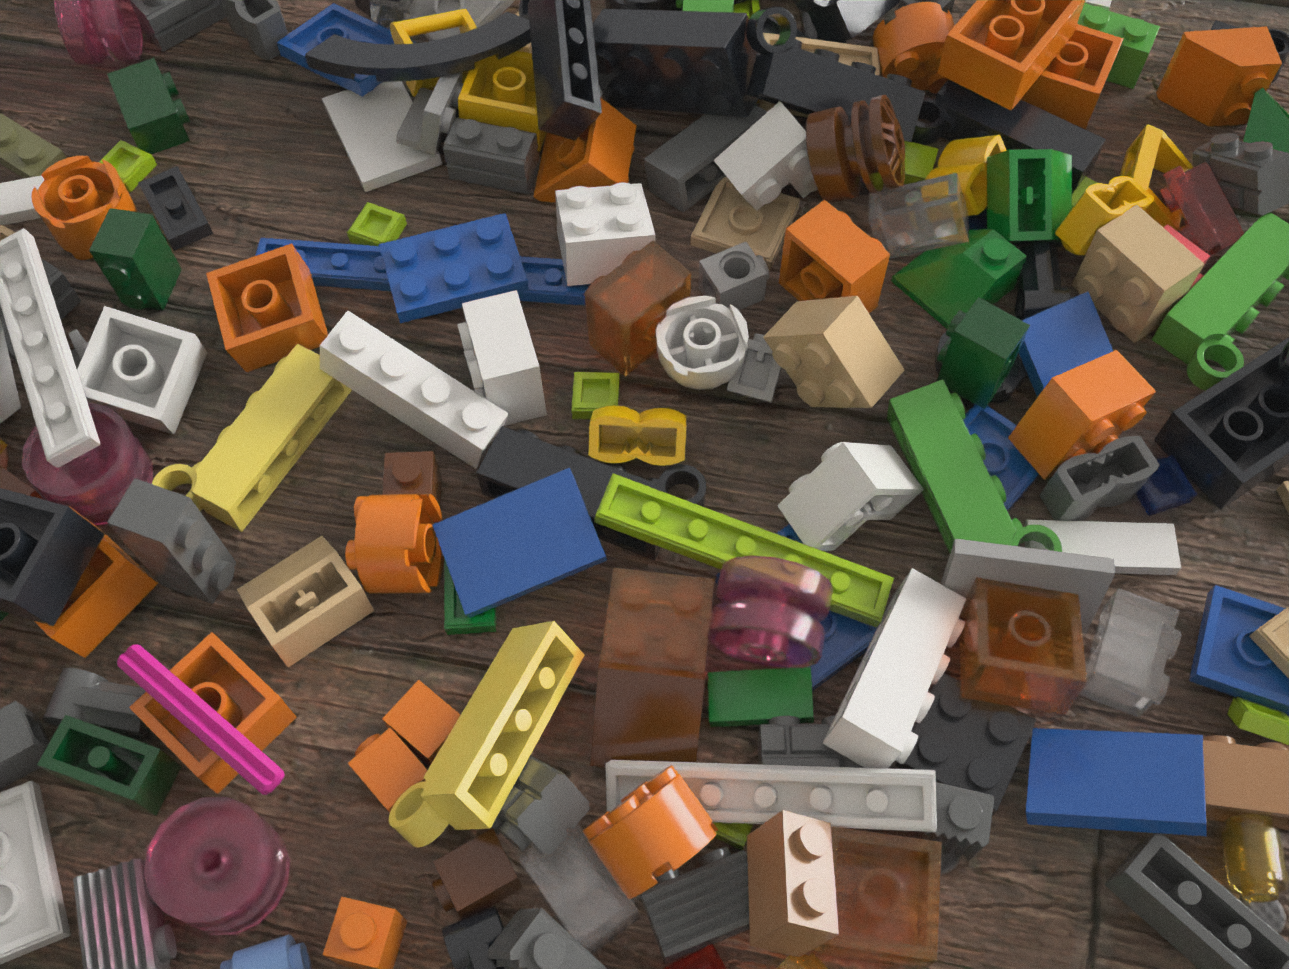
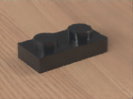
(175, 208)

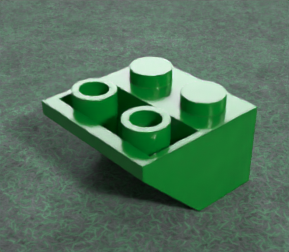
(1028, 194)

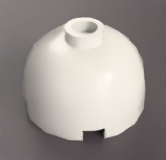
(702, 342)

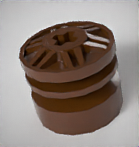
(846, 151)

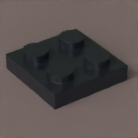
(969, 741)

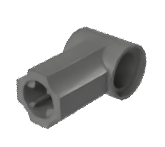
(95, 702)

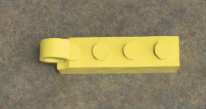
(262, 441)
(491, 736)

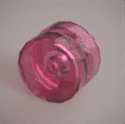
(99, 29)
(96, 479)
(770, 612)
(217, 866)

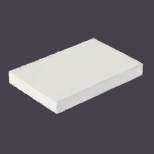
(369, 134)
(29, 879)

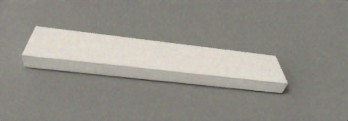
(43, 353)
(758, 792)

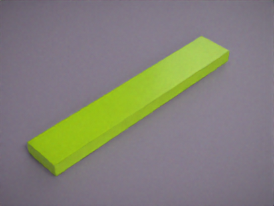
(718, 538)

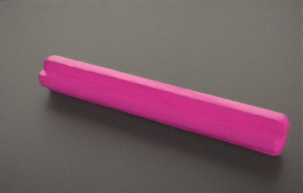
(201, 719)

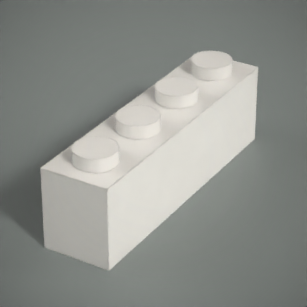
(411, 389)
(896, 674)

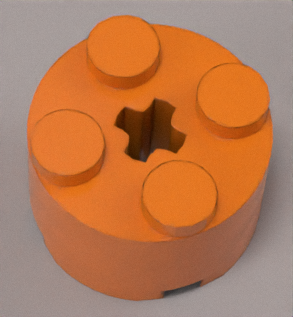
(914, 44)
(77, 199)
(396, 543)
(650, 832)

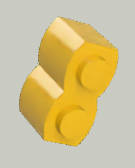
(969, 161)
(1098, 207)
(624, 434)

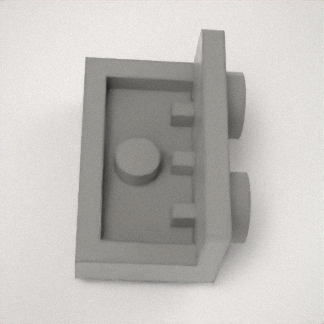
(431, 115)

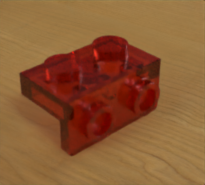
(1203, 208)

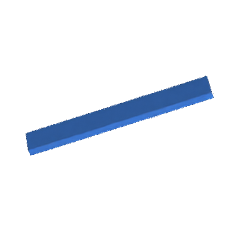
(364, 269)

